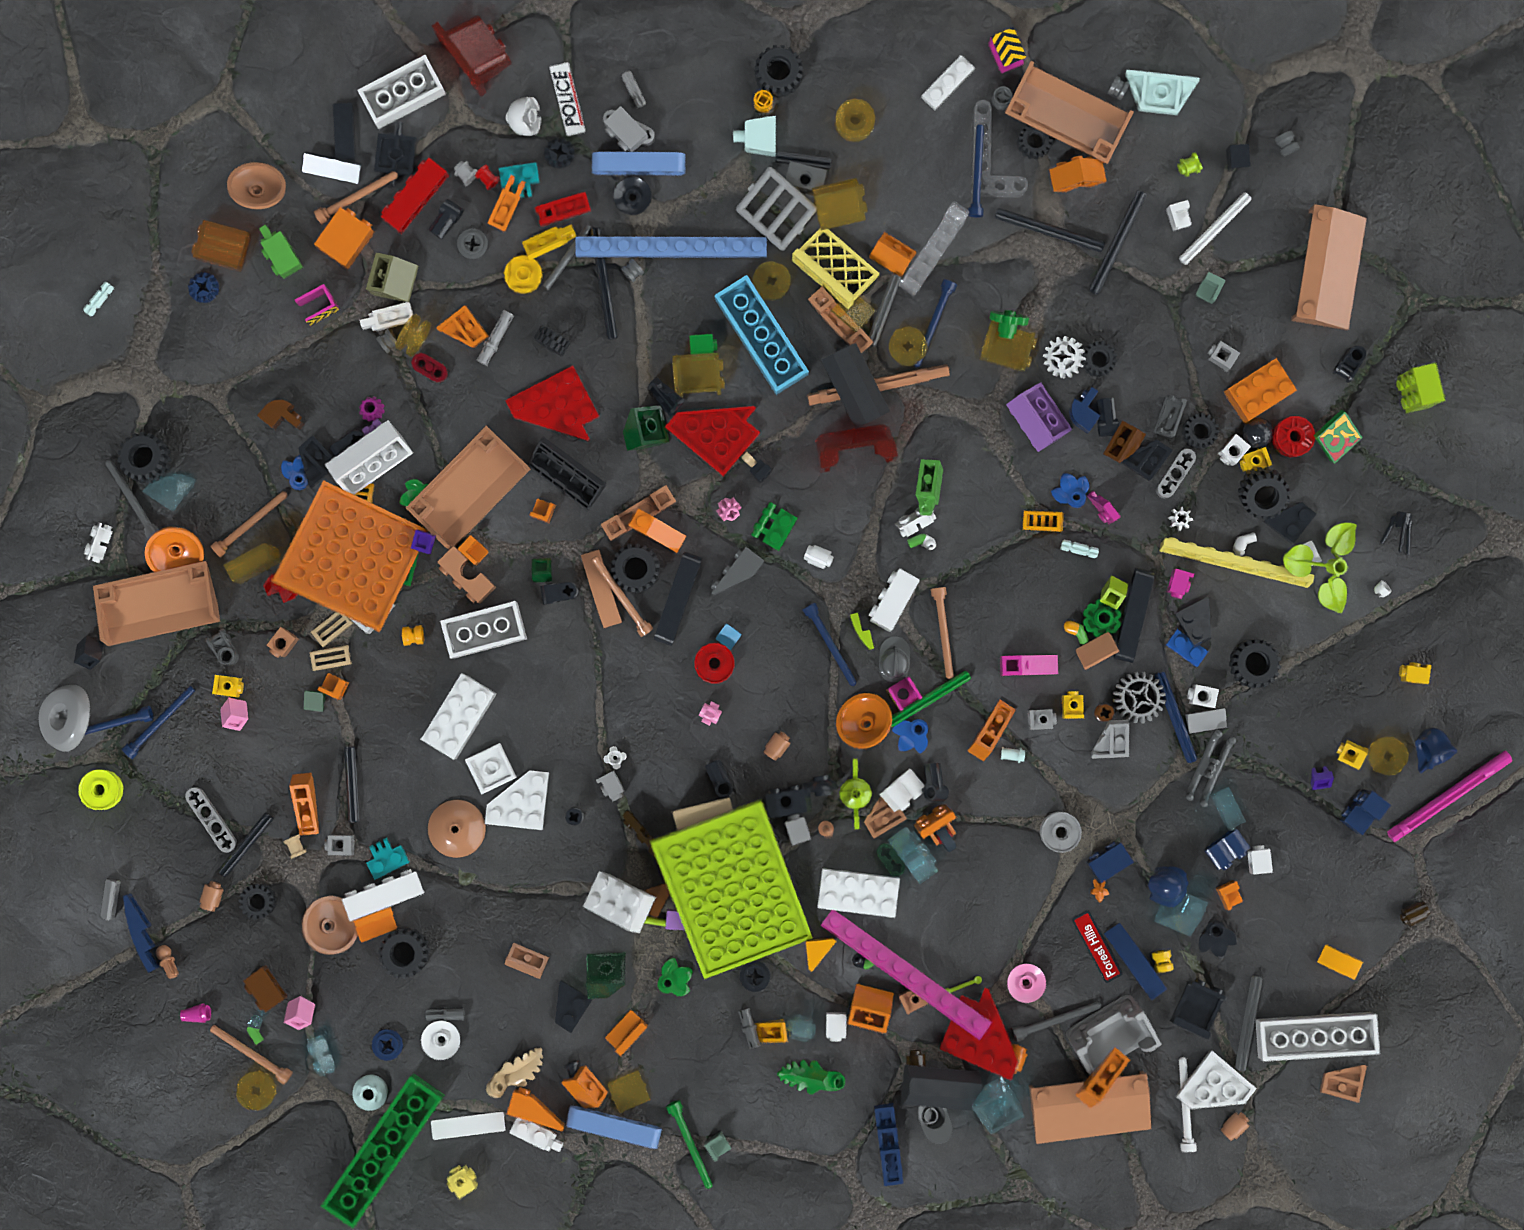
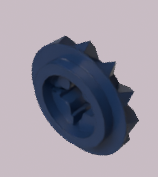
(203, 296)
(378, 1045)

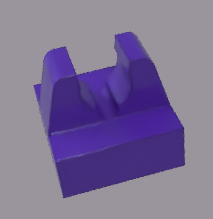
(423, 541)
(1321, 780)

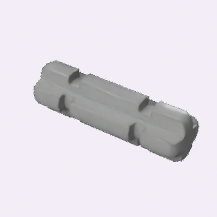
(633, 89)

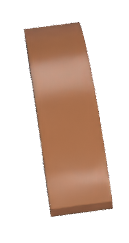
(824, 303)
(651, 505)
(601, 591)

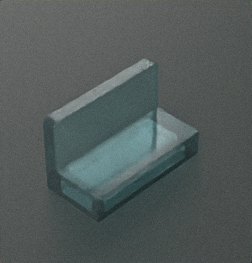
(1228, 808)

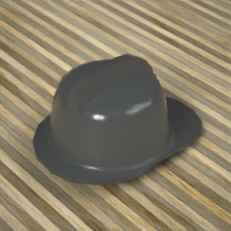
(894, 659)
(935, 1123)

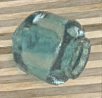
(801, 1028)

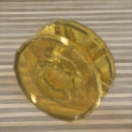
(859, 109)
(413, 335)

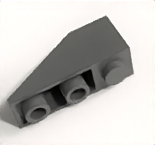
(744, 568)

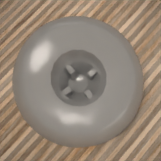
(64, 717)

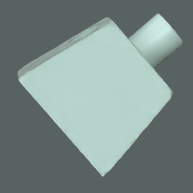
(758, 136)

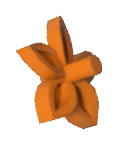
(1099, 890)

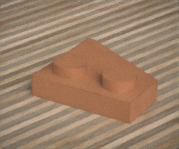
(883, 818)
(1344, 1083)

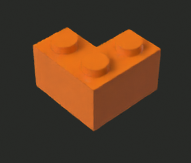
(1077, 173)

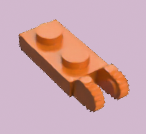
(506, 205)

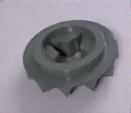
(467, 236)

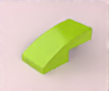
(865, 636)

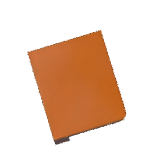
(543, 511)
(473, 550)
(334, 686)
(1229, 894)

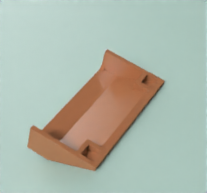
(1068, 114)
(1330, 267)
(468, 488)
(155, 604)
(1063, 1116)

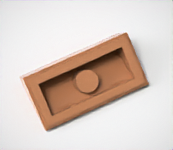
(1097, 650)
(526, 960)

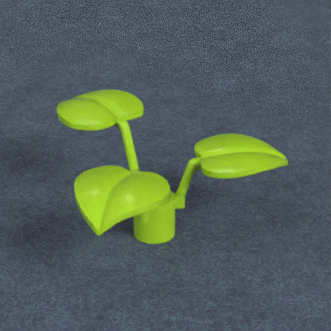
(1299, 561)

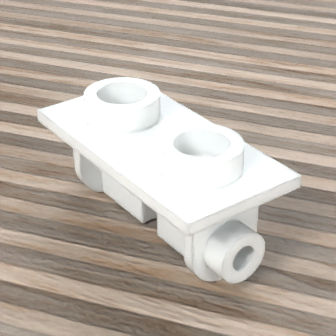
(908, 523)
(99, 535)

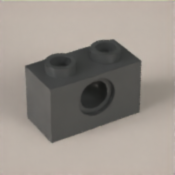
(797, 171)

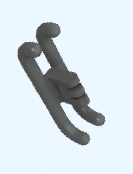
(1209, 768)

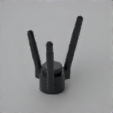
(1402, 522)

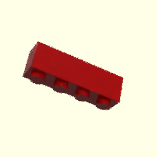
(414, 195)

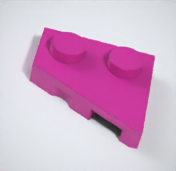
(1107, 511)

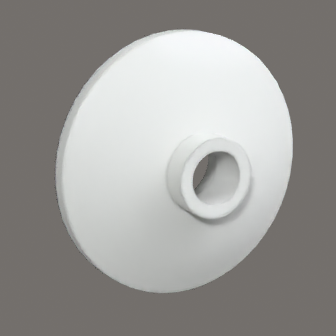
(436, 1049)

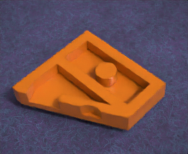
(464, 327)

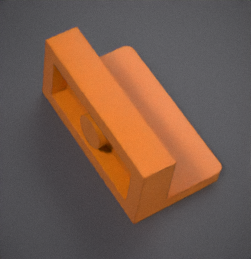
(892, 254)
(375, 924)
(626, 1032)
(586, 1088)

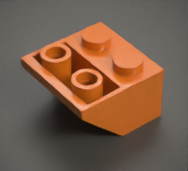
(870, 1008)

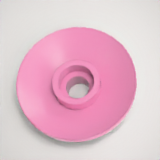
(1036, 985)

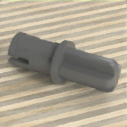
(445, 1014)

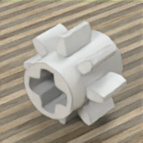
(1179, 524)

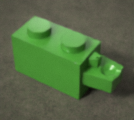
(280, 252)
(929, 485)

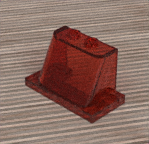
(474, 50)

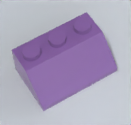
(1039, 417)

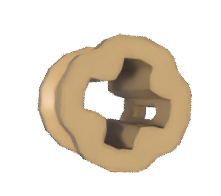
(295, 846)

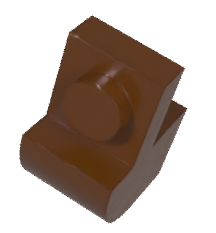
(277, 411)

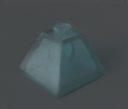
(1184, 916)

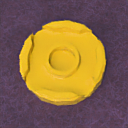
(523, 274)

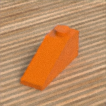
(656, 530)
(991, 730)
(304, 803)
(1102, 1078)
(530, 1108)

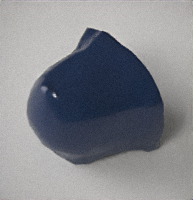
(1433, 748)
(1168, 886)

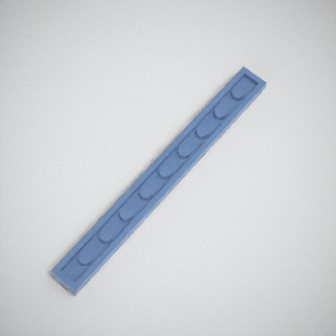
(672, 247)

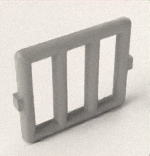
(797, 197)

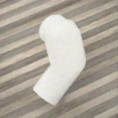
(1241, 543)

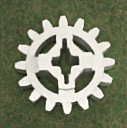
(1064, 348)

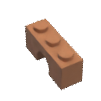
(453, 564)

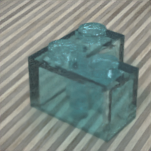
(914, 854)

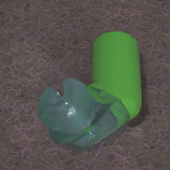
(254, 1027)

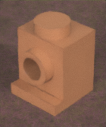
(906, 999)

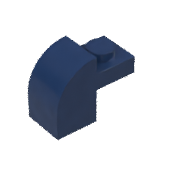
(1079, 412)

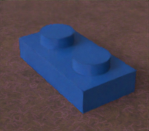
(1182, 646)

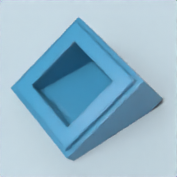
(728, 636)

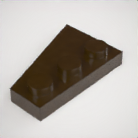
(642, 834)

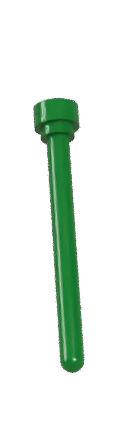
(675, 1110)

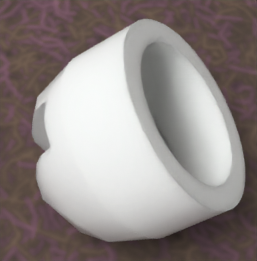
(1382, 588)

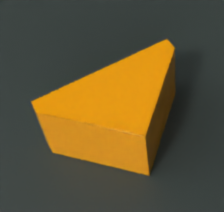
(817, 950)
(772, 1031)

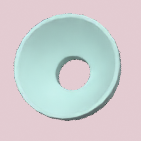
(379, 1088)

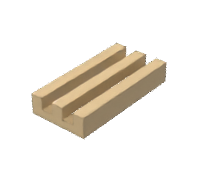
(319, 637)
(346, 655)

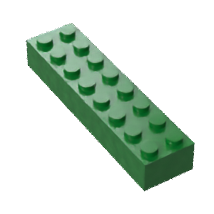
(383, 1150)

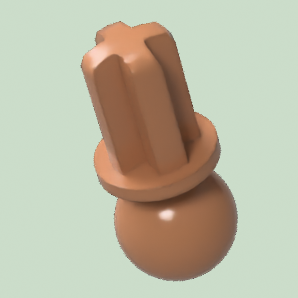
(163, 953)

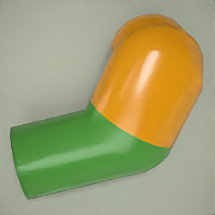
(1076, 629)

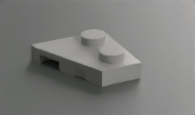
(1113, 740)

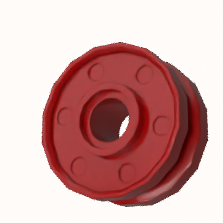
(1304, 432)
(711, 651)

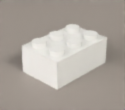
(893, 599)
(619, 902)

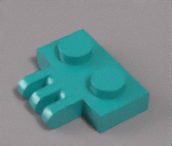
(523, 172)
(386, 859)

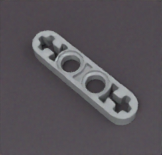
(208, 821)

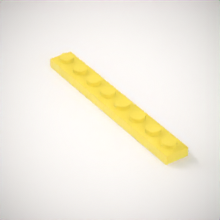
(1231, 561)

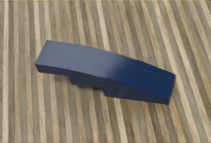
(137, 926)
(1135, 961)
(888, 1144)

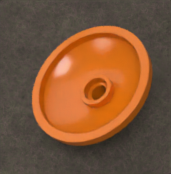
(162, 556)
(859, 712)

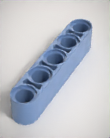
(638, 163)
(613, 1126)

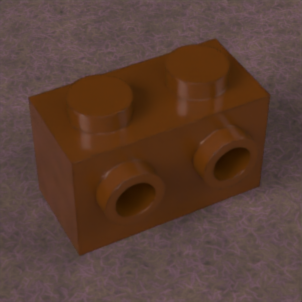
(264, 989)

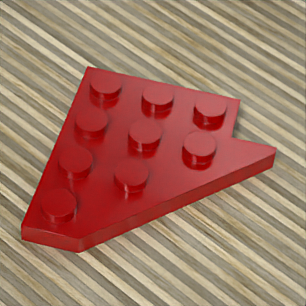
(556, 404)
(715, 434)
(993, 1050)

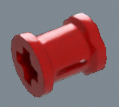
(487, 177)

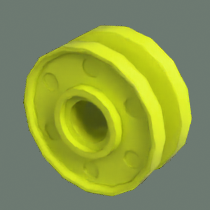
(89, 789)

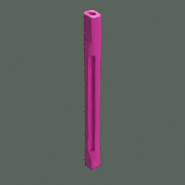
(1449, 796)

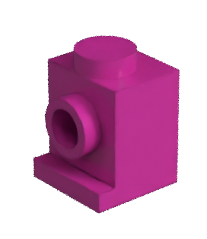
(1179, 583)

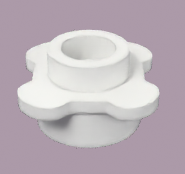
(614, 752)

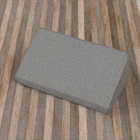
(1206, 720)
(110, 899)

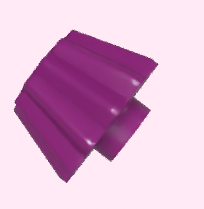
(364, 408)

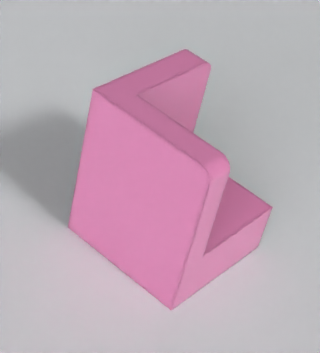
(234, 714)
(299, 1013)

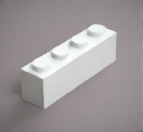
(383, 895)

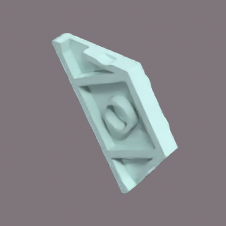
(1160, 91)

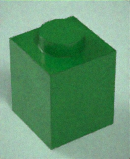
(702, 344)

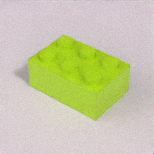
(1420, 388)

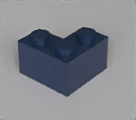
(1364, 810)

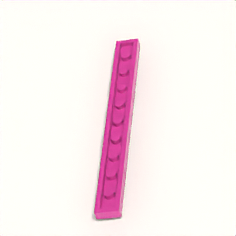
(906, 974)

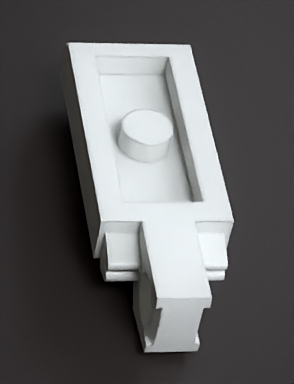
(388, 317)
(536, 1134)

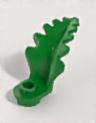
(812, 1077)

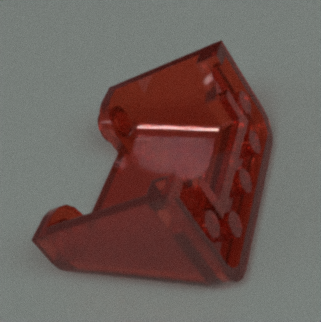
(830, 443)

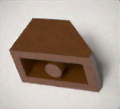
(1124, 442)
(661, 893)

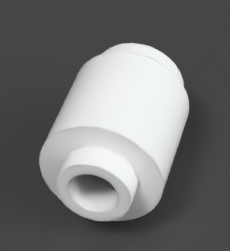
(818, 556)

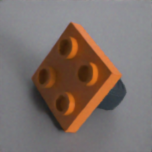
(935, 823)

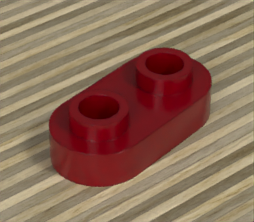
(430, 367)

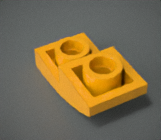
(1340, 962)

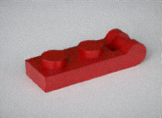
(563, 208)

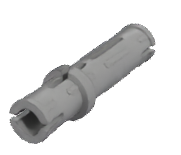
(492, 343)

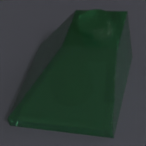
(605, 974)

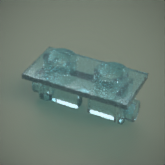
(321, 1063)

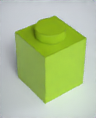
(1113, 592)

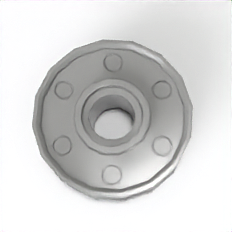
(1068, 840)

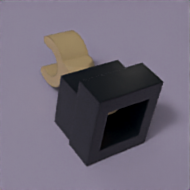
(758, 469)

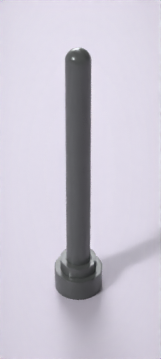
(149, 528)
(1021, 1032)

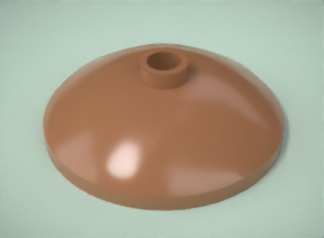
(256, 185)
(470, 825)
(340, 932)

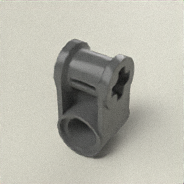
(220, 645)

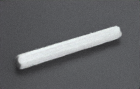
(1215, 228)

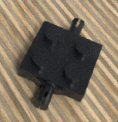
(395, 153)

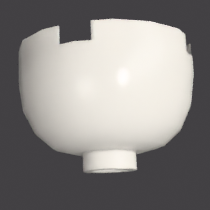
(523, 116)

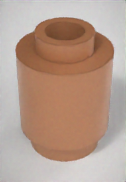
(777, 745)
(211, 896)
(1235, 1126)

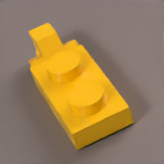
(548, 241)

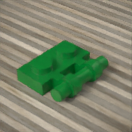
(779, 529)

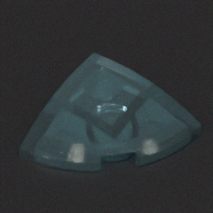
(170, 490)

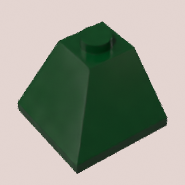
(645, 428)

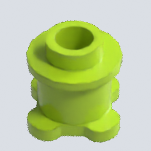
(1189, 165)

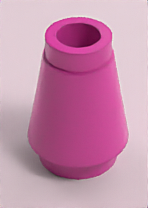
(197, 1013)

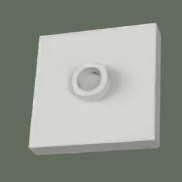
(490, 768)

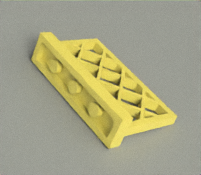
(821, 274)

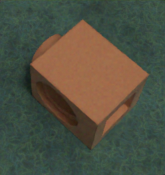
(290, 640)

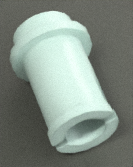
(1013, 754)

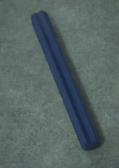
(1176, 718)

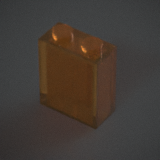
(221, 245)

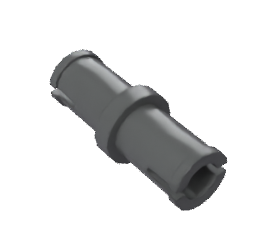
(749, 1028)

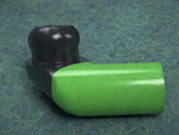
(861, 962)

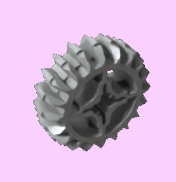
(1134, 704)

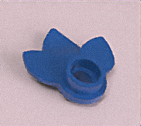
(293, 471)
(1069, 488)
(909, 737)

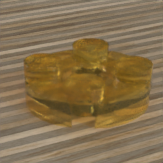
(776, 271)
(901, 337)
(1394, 747)
(245, 1089)

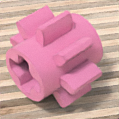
(728, 509)
(710, 713)

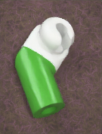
(923, 540)

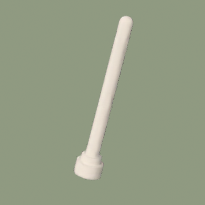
(1188, 1143)

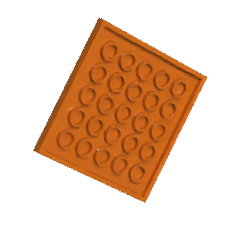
(349, 556)

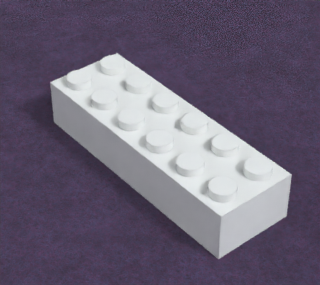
(1317, 1036)

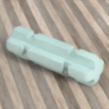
(97, 300)
(1079, 548)

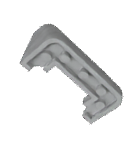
(1116, 1025)

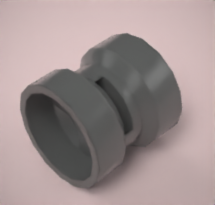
(1004, 94)
(1287, 143)

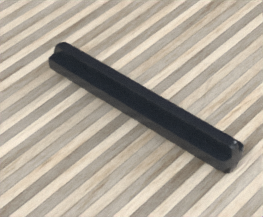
(351, 784)
(245, 844)

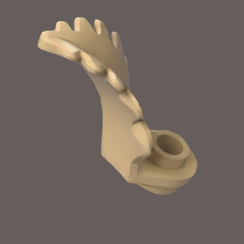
(515, 1073)

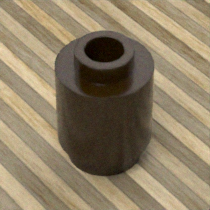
(1414, 913)
(916, 1058)

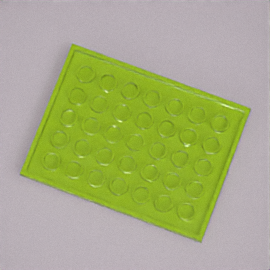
(731, 889)

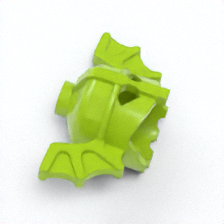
(846, 793)

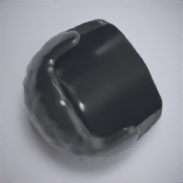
(1257, 433)

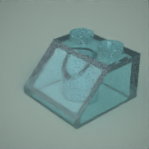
(997, 1106)

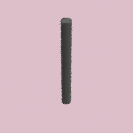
(565, 260)

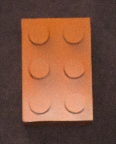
(1260, 390)

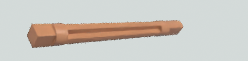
(886, 383)

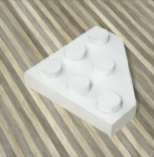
(521, 803)
(1215, 1085)

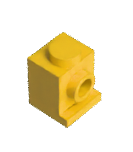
(1262, 456)
(1415, 673)
(220, 682)
(1067, 711)
(1353, 760)

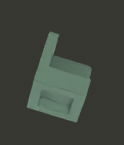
(1210, 287)
(717, 1145)

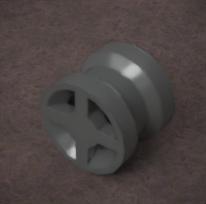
(1118, 88)
(632, 270)
(387, 341)

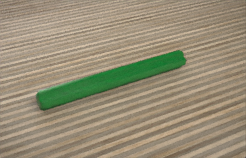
(930, 698)

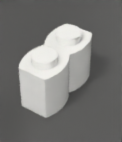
(902, 790)

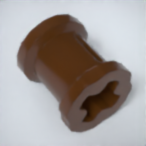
(1109, 715)

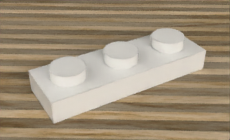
(948, 82)

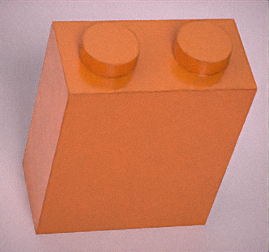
(344, 237)

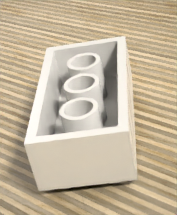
(401, 92)
(369, 458)
(483, 630)
(458, 716)
(858, 892)

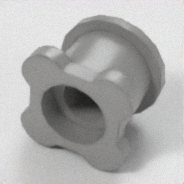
(465, 172)

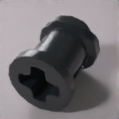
(573, 822)
(572, 1068)

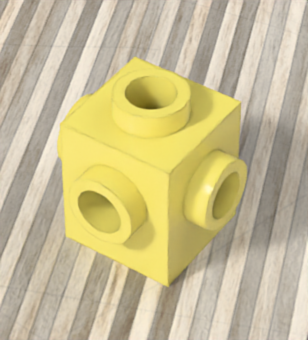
(461, 1187)

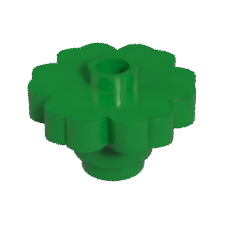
(1008, 322)
(1092, 621)

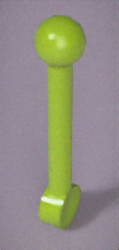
(977, 980)

